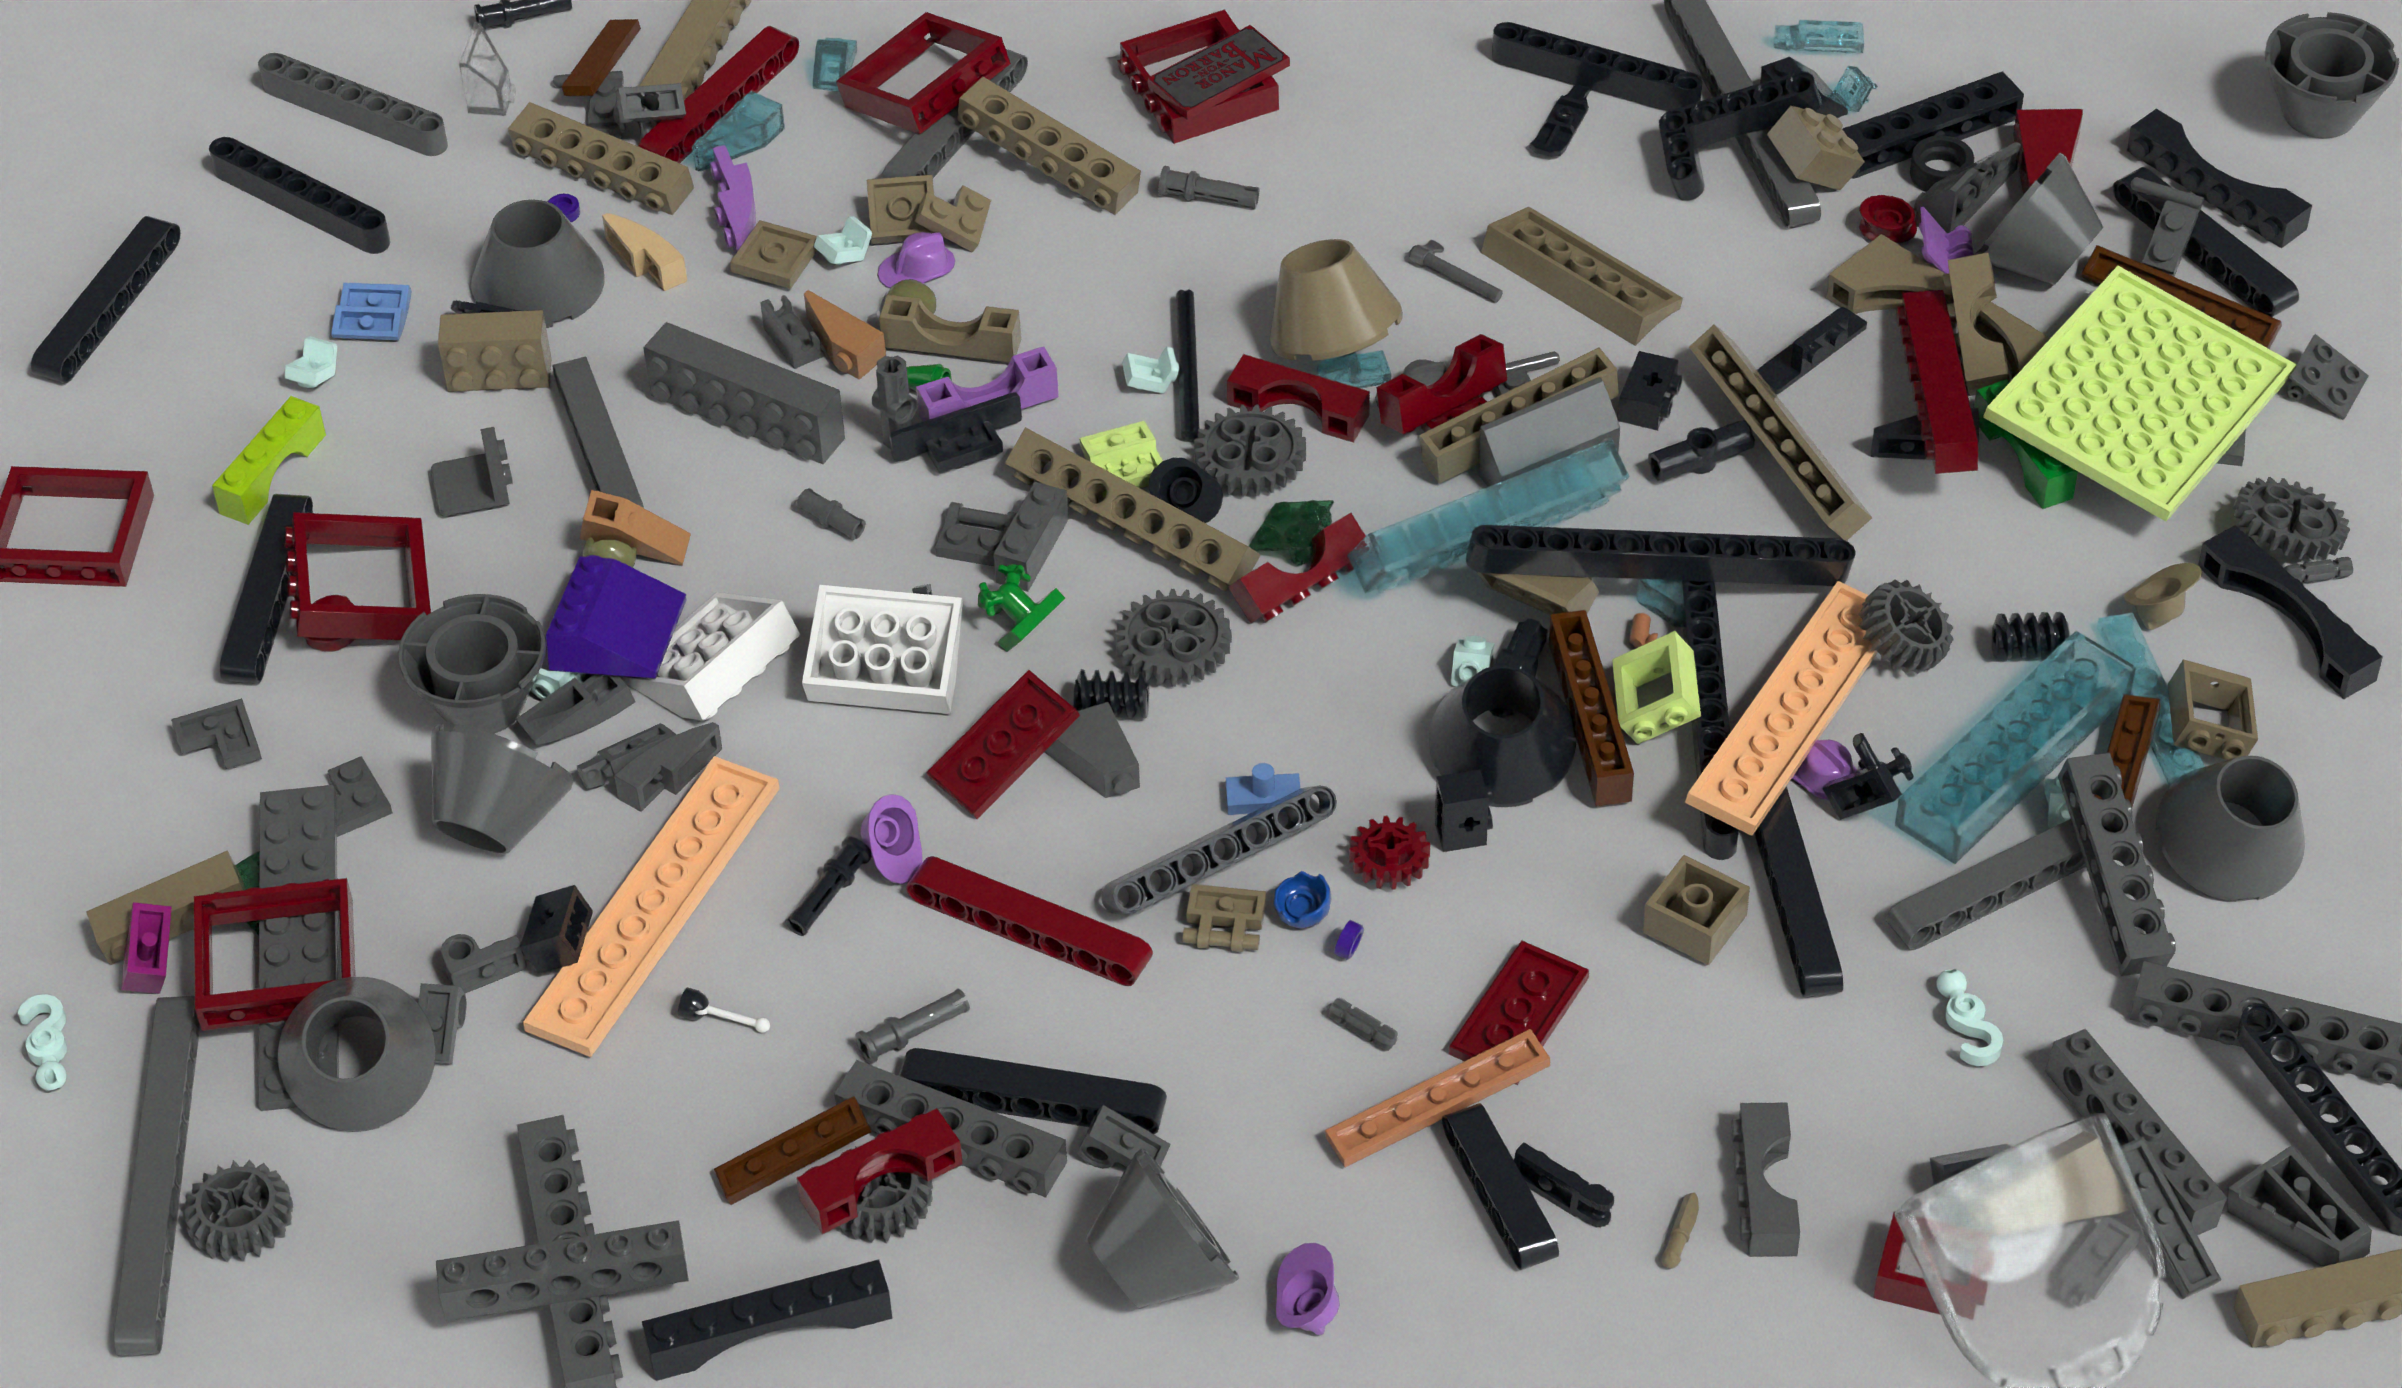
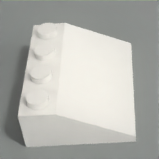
(883, 649)
(718, 653)

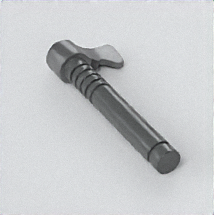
(1425, 256)

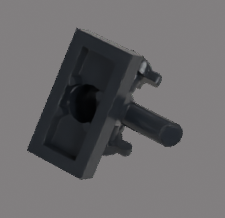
(1871, 784)

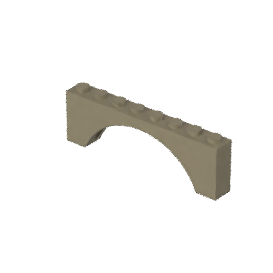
(1885, 270)

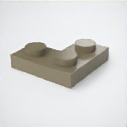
(956, 222)

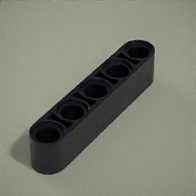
(1500, 1186)

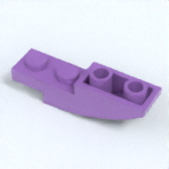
(735, 198)

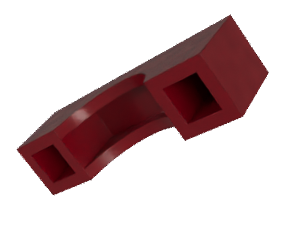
(1474, 369)
(1267, 384)
(1268, 588)
(920, 1147)

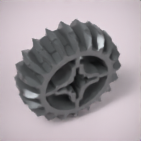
(1906, 626)
(235, 1198)
(889, 1207)

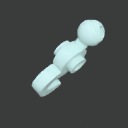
(1966, 1015)
(46, 1042)

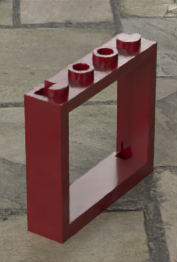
(1178, 40)
(939, 97)
(355, 530)
(74, 566)
(255, 904)

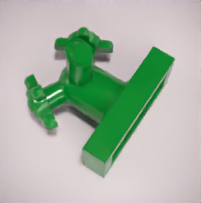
(1016, 604)

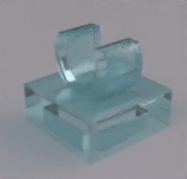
(1854, 88)

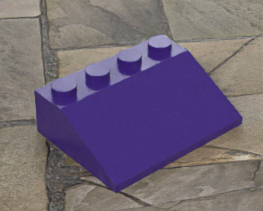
(612, 621)

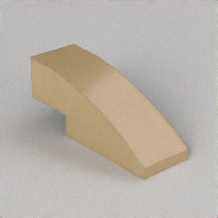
(645, 251)

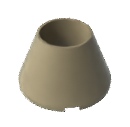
(1329, 303)

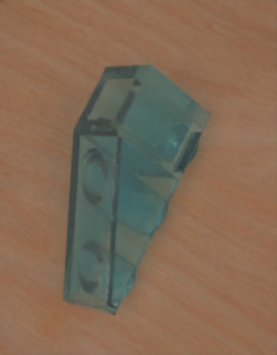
(742, 130)

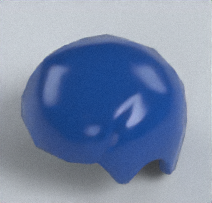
(1303, 900)

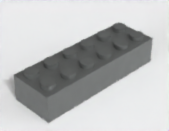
(744, 393)

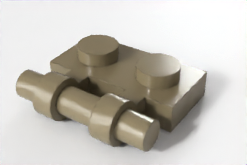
(1228, 908)

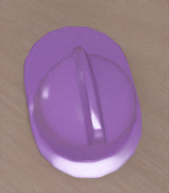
(920, 259)
(1824, 763)
(893, 838)
(1307, 1289)

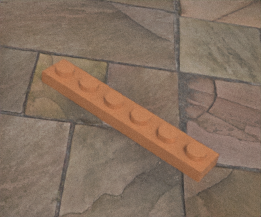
(1437, 1097)

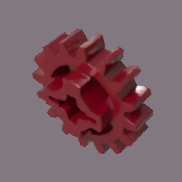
(1389, 852)

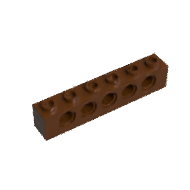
(1591, 708)

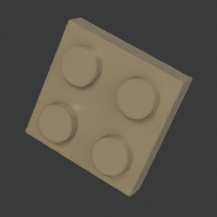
(895, 207)
(774, 254)

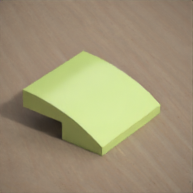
(1125, 452)

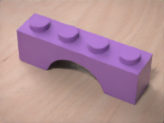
(1028, 374)

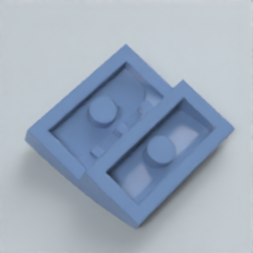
(371, 311)

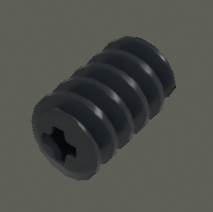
(2028, 633)
(1117, 693)

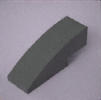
(576, 708)
(667, 765)

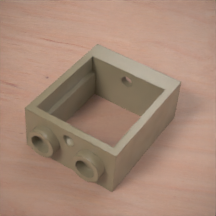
(2231, 693)

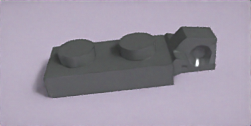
(617, 756)

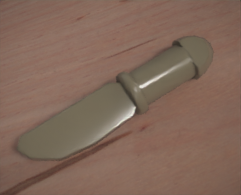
(1681, 1231)

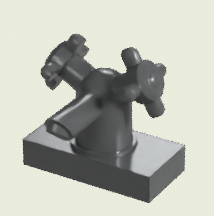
(648, 103)

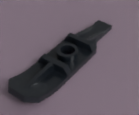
(1560, 129)

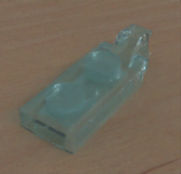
(1820, 36)

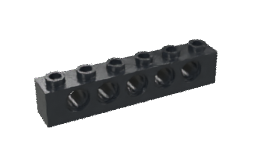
(1953, 113)

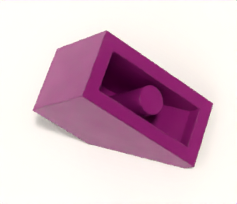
(146, 948)

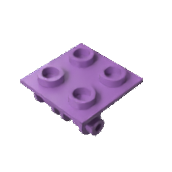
(1943, 246)

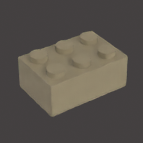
(494, 350)

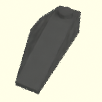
(1963, 193)

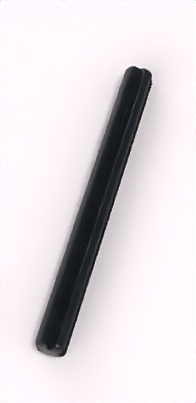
(1187, 365)

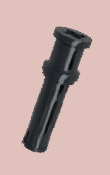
(507, 12)
(837, 874)

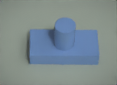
(1253, 792)

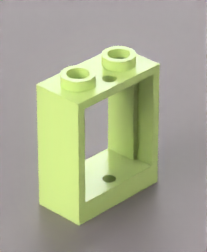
(1648, 663)

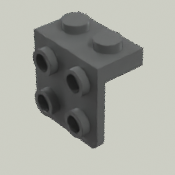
(473, 480)

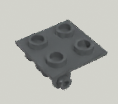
(2326, 377)

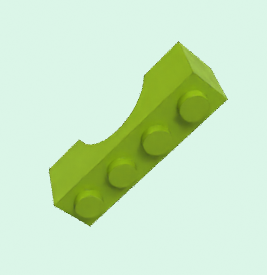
(246, 482)

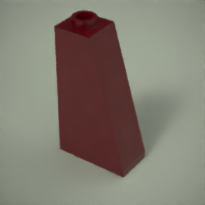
(2042, 137)

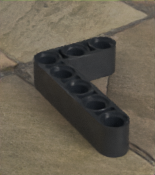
(1726, 117)

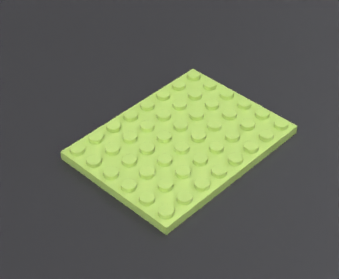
(2140, 392)

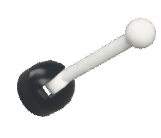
(695, 1005)

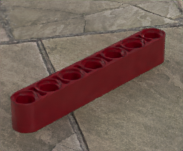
(745, 72)
(1029, 921)

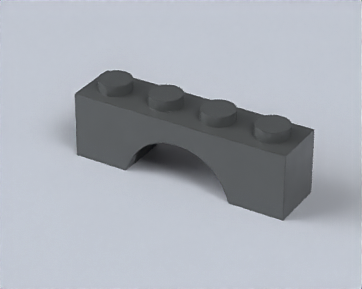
(1770, 1217)

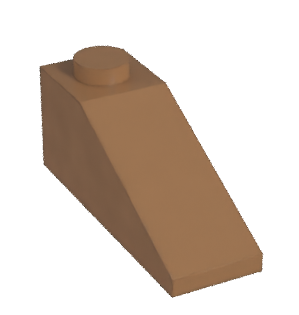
(847, 340)

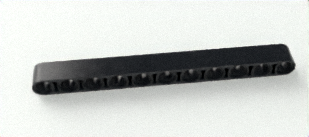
(1659, 555)
(1710, 730)

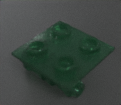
(1292, 527)

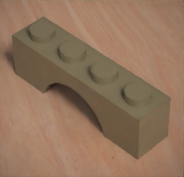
(1972, 288)
(913, 327)

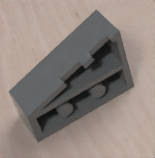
(2300, 1210)

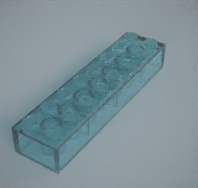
(1524, 500)
(2014, 747)

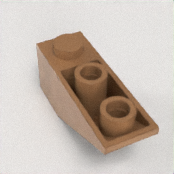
(622, 520)

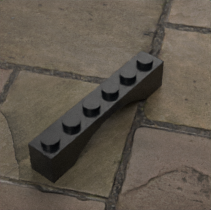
(2266, 210)
(2242, 566)
(836, 1298)

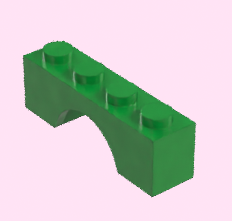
(2044, 476)

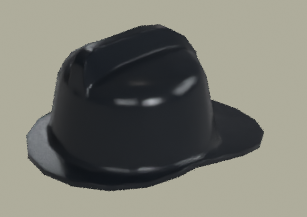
(1187, 488)

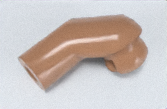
(1640, 630)

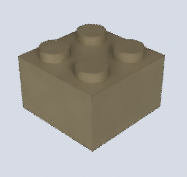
(1816, 147)
(1696, 909)

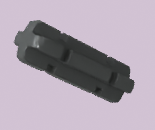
(2321, 570)
(1363, 1024)

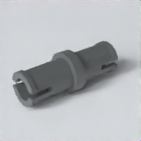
(831, 513)

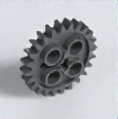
(1275, 453)
(2314, 527)
(1173, 637)

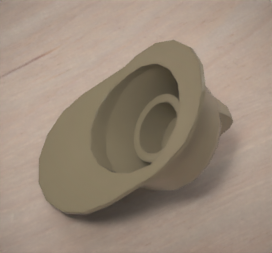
(2163, 594)

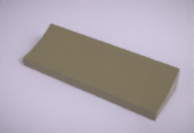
(1579, 274)

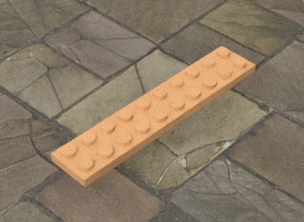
(1787, 715)
(651, 906)

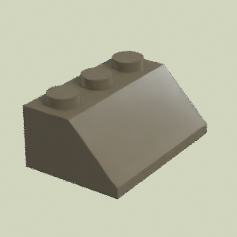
(1545, 592)

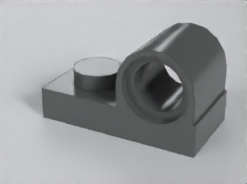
(476, 967)
(446, 1012)
(1118, 1139)

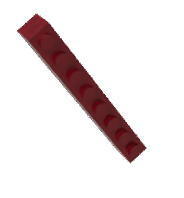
(1937, 382)

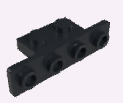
(1811, 349)
(959, 435)

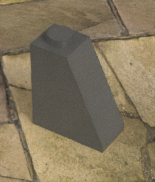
(1098, 752)

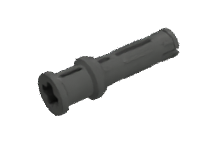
(1194, 186)
(896, 1031)

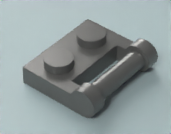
(969, 542)

